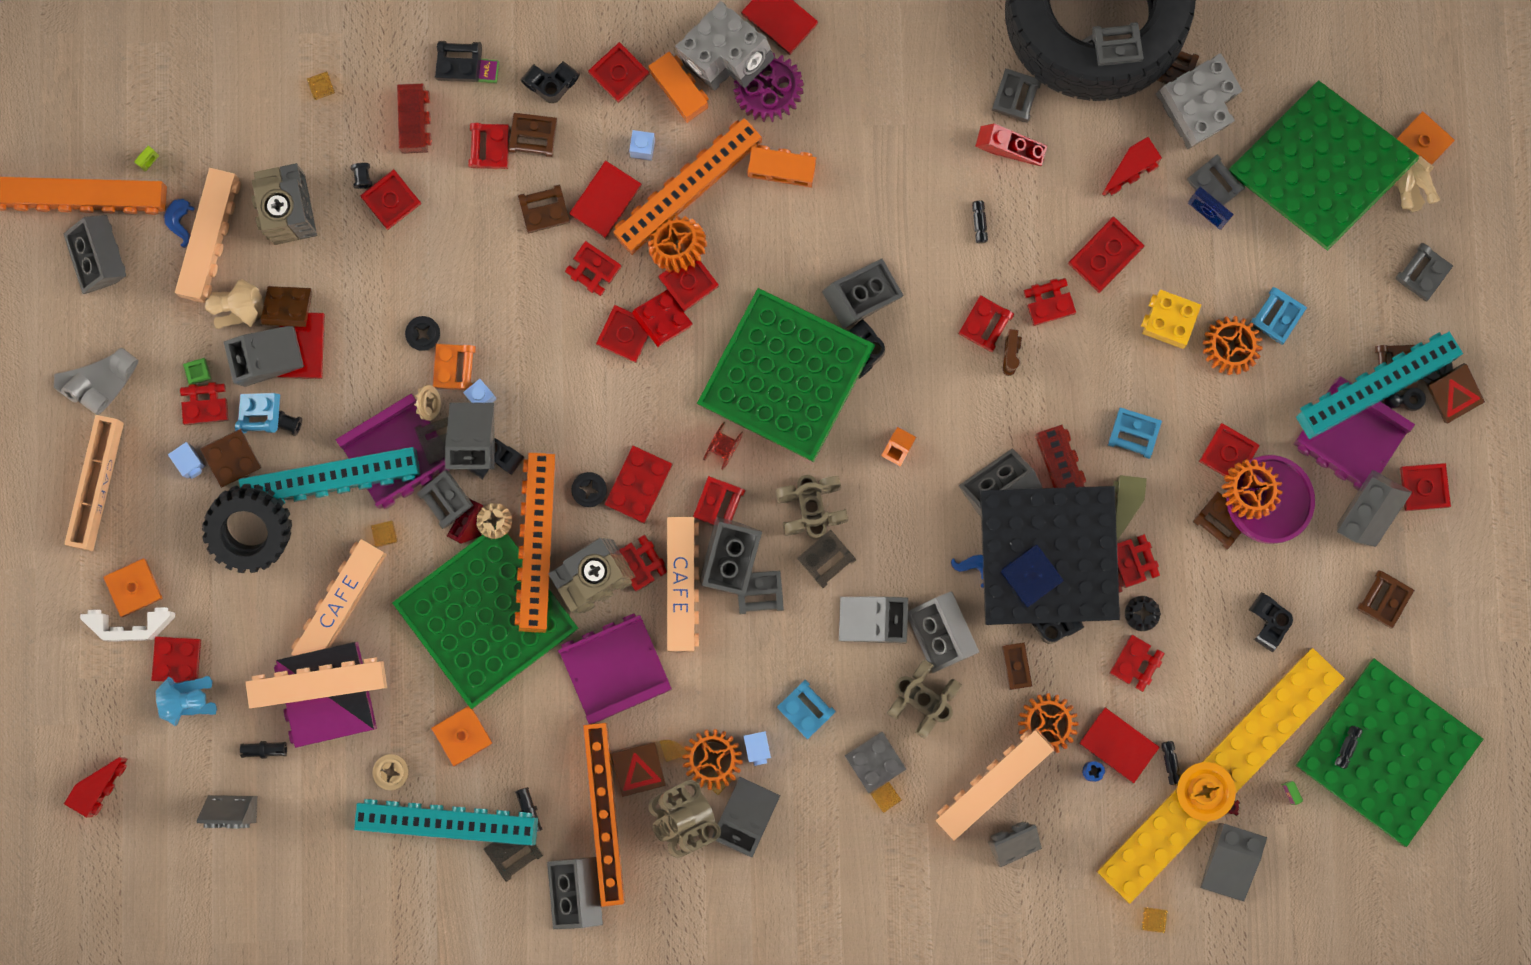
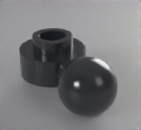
(1396, 399)

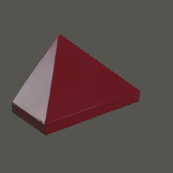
(465, 526)

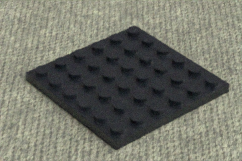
(1076, 535)

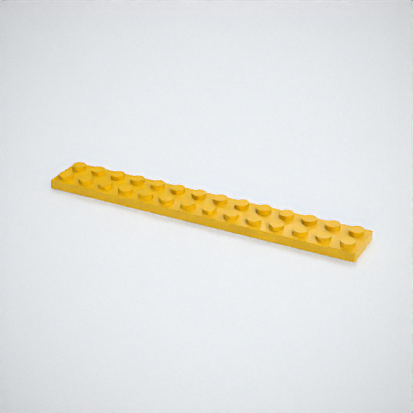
(1240, 755)

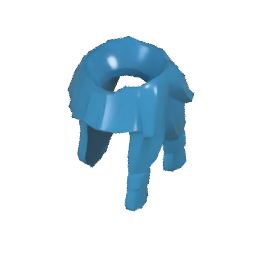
(183, 699)

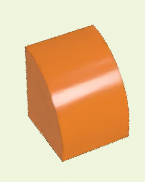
(898, 446)

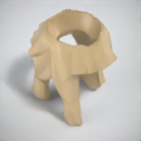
(1409, 186)
(243, 302)

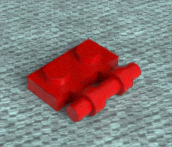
(597, 263)
(1052, 308)
(204, 410)
(1129, 564)
(637, 565)
(1130, 660)

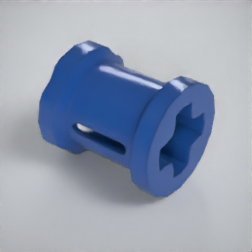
(1087, 767)

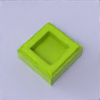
(146, 158)

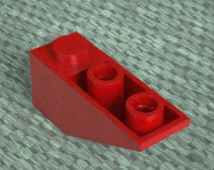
(1010, 144)
(1137, 160)
(90, 792)

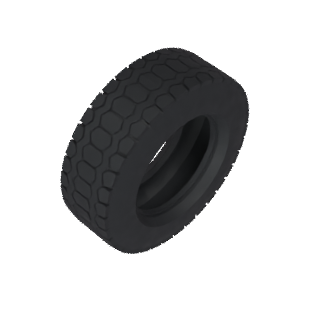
(1073, 65)

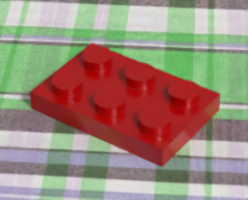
(638, 484)

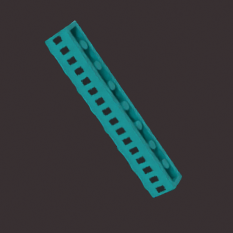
(1378, 385)
(339, 475)
(446, 823)

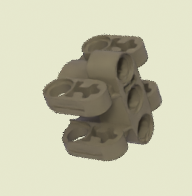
(808, 519)
(911, 696)
(683, 820)

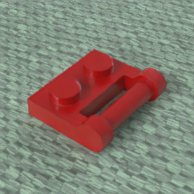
(496, 146)
(979, 320)
(712, 499)

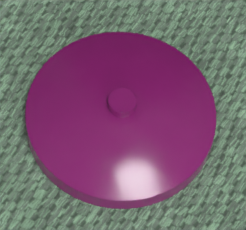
(1292, 512)

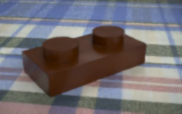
(1017, 666)

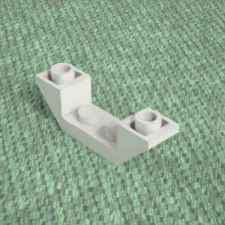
(100, 625)

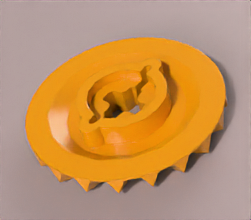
(1219, 800)

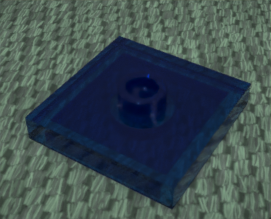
(1210, 208)
(1031, 575)

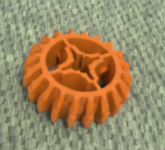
(690, 246)
(1224, 362)
(1256, 509)
(1064, 712)
(704, 765)

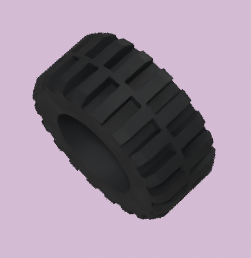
(238, 554)

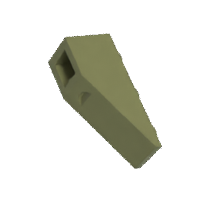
(1128, 499)

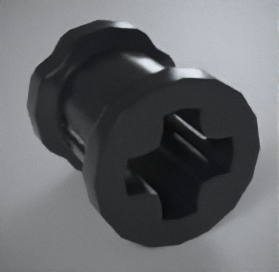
(361, 175)
(289, 423)

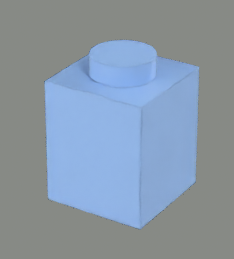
(642, 145)
(479, 393)
(187, 461)
(757, 748)

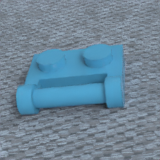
(1285, 318)
(258, 406)
(1138, 426)
(800, 714)

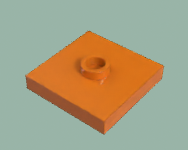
(1426, 138)
(133, 587)
(462, 735)

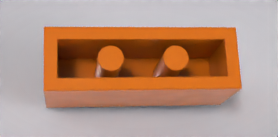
(679, 86)
(782, 166)

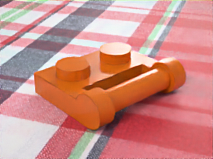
(446, 366)

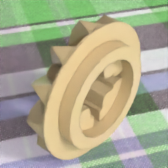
(433, 403)
(503, 525)
(381, 778)

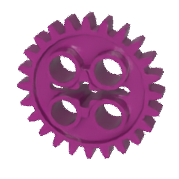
(755, 101)

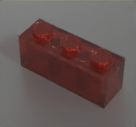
(413, 118)

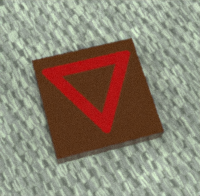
(1455, 393)
(638, 769)

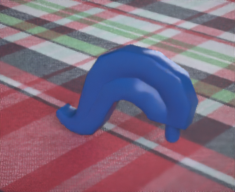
(173, 216)
(970, 563)

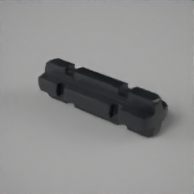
(980, 222)
(1348, 747)
(1171, 762)

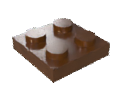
(286, 306)
(230, 457)

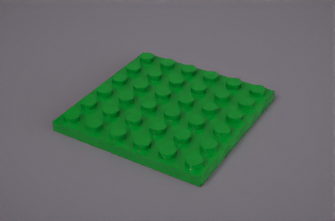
(1323, 165)
(785, 374)
(468, 619)
(1401, 760)

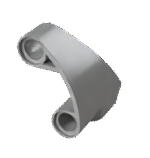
(97, 383)

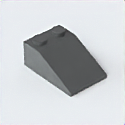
(862, 293)
(1233, 861)

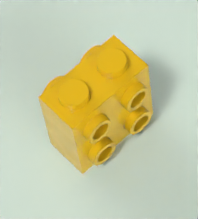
(1170, 318)

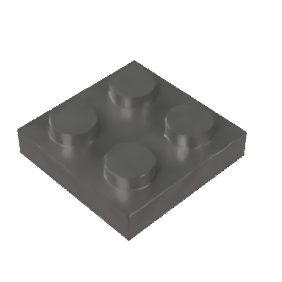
(875, 762)

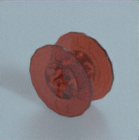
(723, 446)

